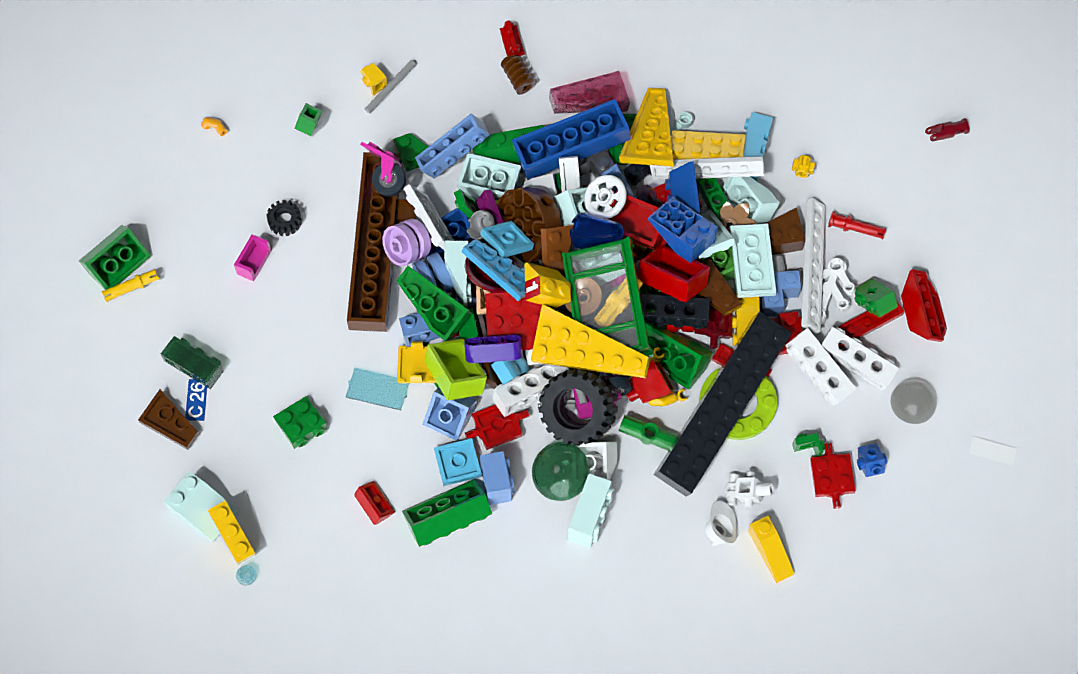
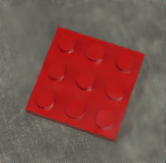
(512, 317)

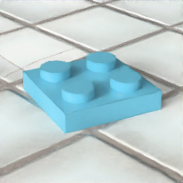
(507, 239)
(457, 462)

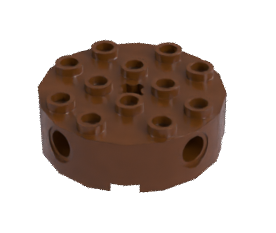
(530, 211)

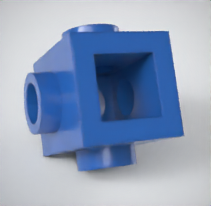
(871, 460)

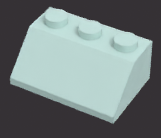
(487, 174)

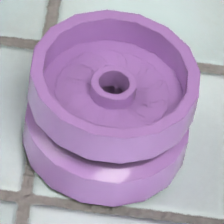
(406, 242)

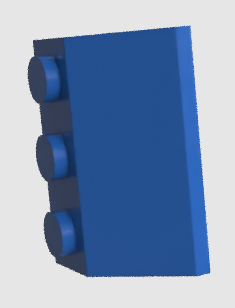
(683, 186)

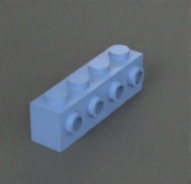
(452, 146)

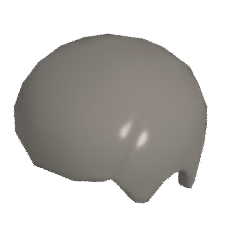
(479, 220)

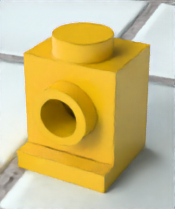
(373, 78)

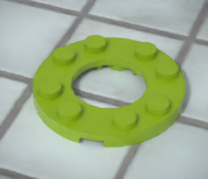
(760, 418)

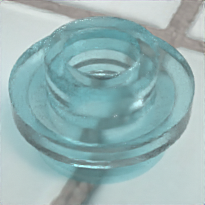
(246, 569)

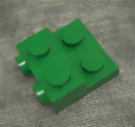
(300, 422)

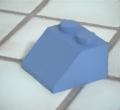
(449, 416)

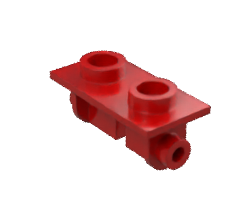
(511, 39)

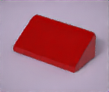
(373, 502)

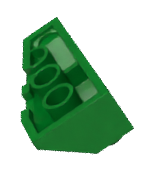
(438, 309)
(682, 357)

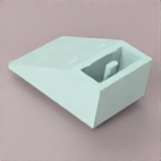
(455, 263)

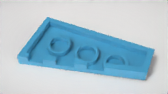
(498, 268)

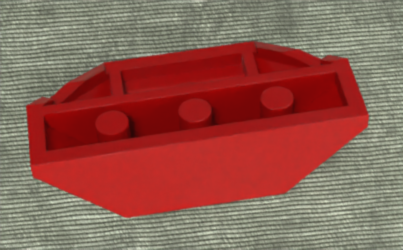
(923, 307)

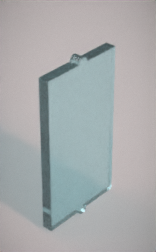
(376, 389)

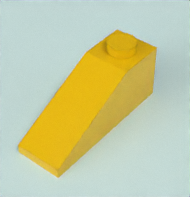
(771, 548)

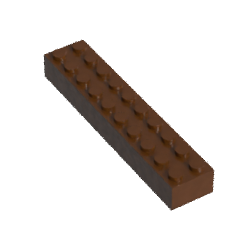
(371, 266)

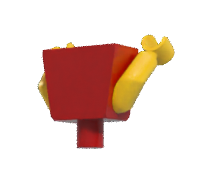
(656, 387)

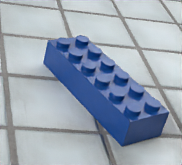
(574, 136)

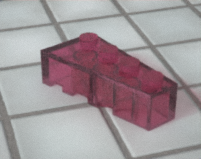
(589, 93)

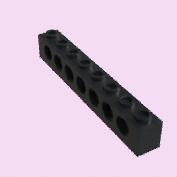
(662, 303)

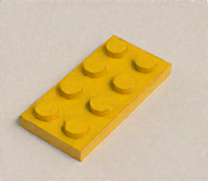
(706, 145)

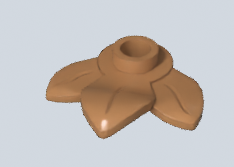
(736, 215)

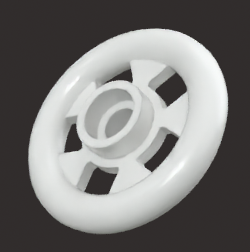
(593, 188)

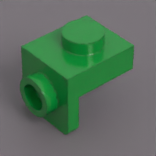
(806, 441)

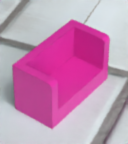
(252, 257)

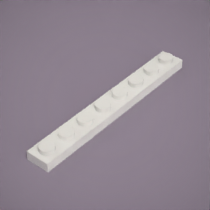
(813, 266)

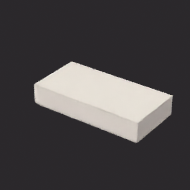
(569, 173)

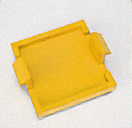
(412, 365)

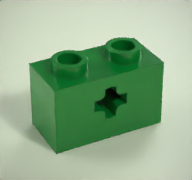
(875, 297)

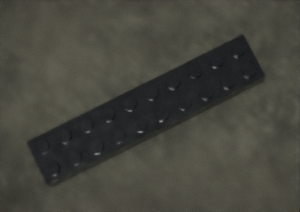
(722, 404)

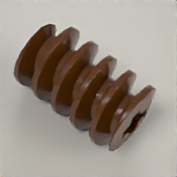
(518, 73)

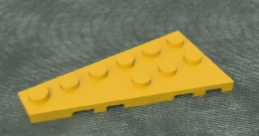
(650, 133)
(574, 345)

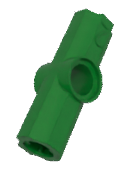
(636, 428)

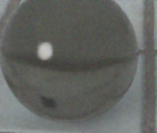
(913, 401)

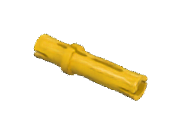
(130, 285)

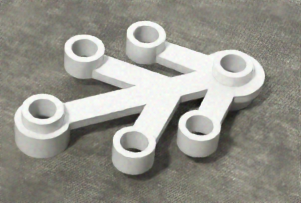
(830, 286)

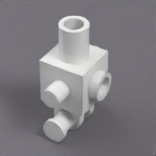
(747, 490)

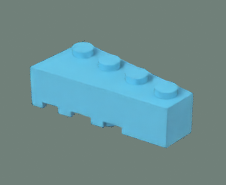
(756, 135)

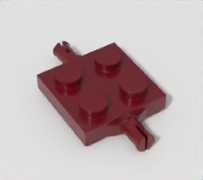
(718, 326)

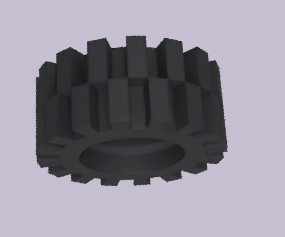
(279, 209)

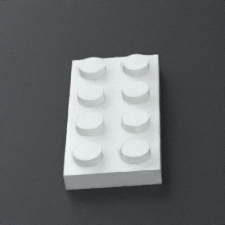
(426, 211)

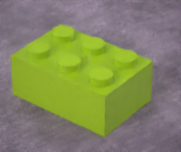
(452, 371)

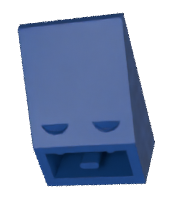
(683, 229)

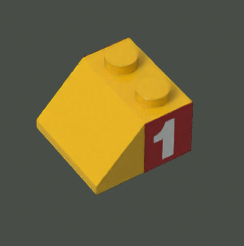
(546, 286)

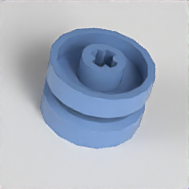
(434, 272)

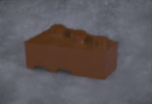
(786, 233)

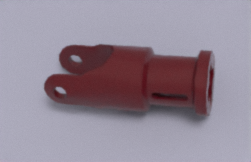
(948, 130)

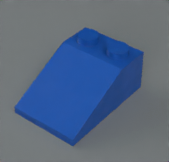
(457, 225)

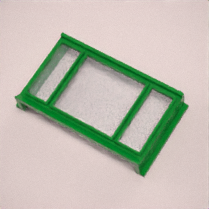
(607, 293)

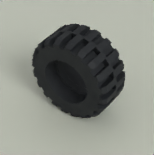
(556, 416)

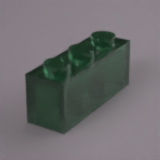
(192, 362)

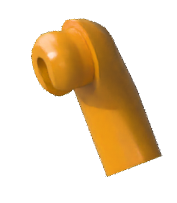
(215, 123)

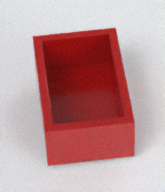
(635, 221)
(673, 274)

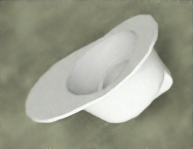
(722, 524)

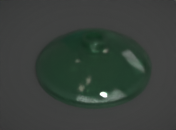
(571, 475)

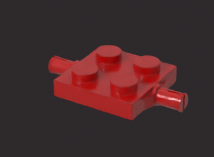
(495, 428)
(832, 475)

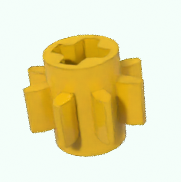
(803, 166)

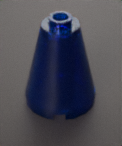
(594, 231)

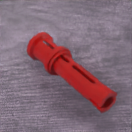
(847, 223)

